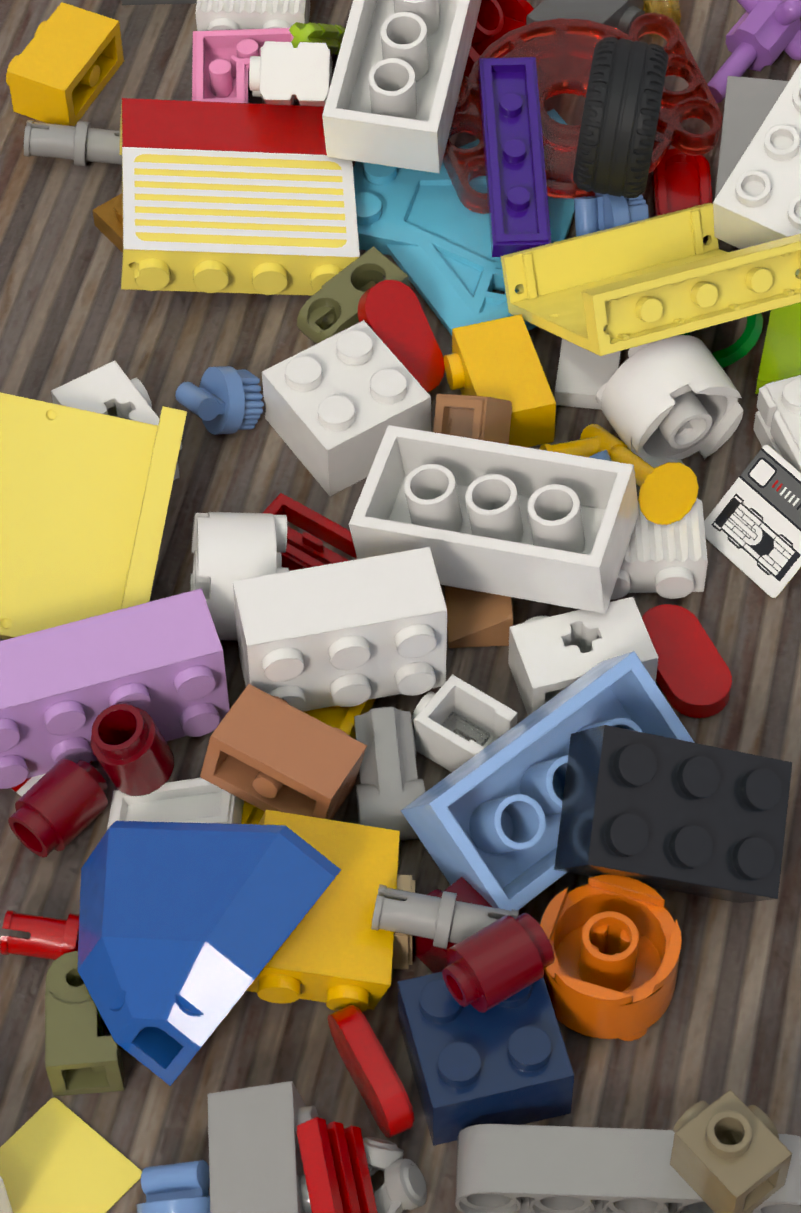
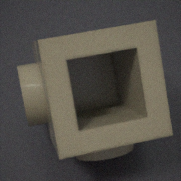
(729, 1154)

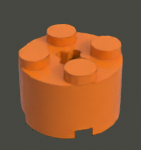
(611, 956)

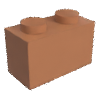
(281, 757)

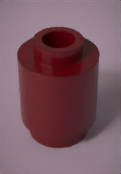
(131, 750)
(59, 807)
(497, 962)

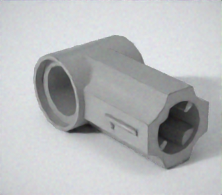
(387, 770)

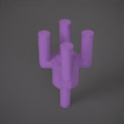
(759, 39)

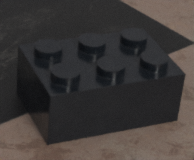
(674, 814)

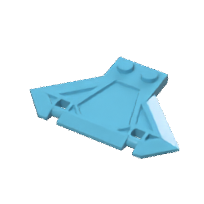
(438, 239)

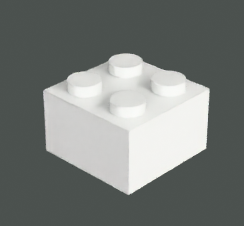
(338, 403)

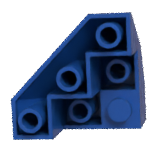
(185, 924)

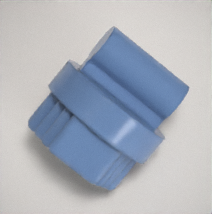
(607, 211)
(225, 400)
(176, 1188)

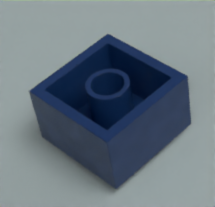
(485, 1064)

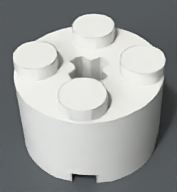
(671, 401)
(233, 549)

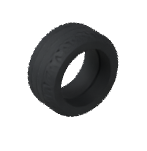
(620, 117)

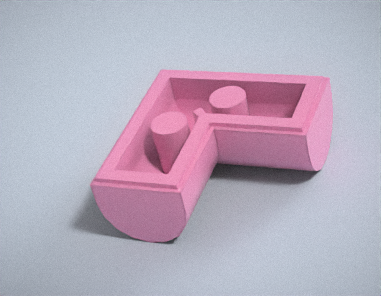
(223, 62)

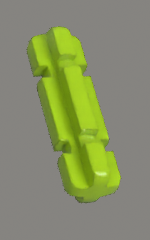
(318, 33)

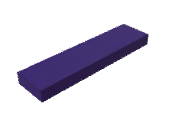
(513, 154)

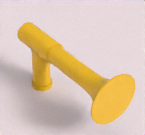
(665, 491)

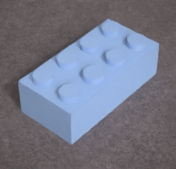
(503, 806)

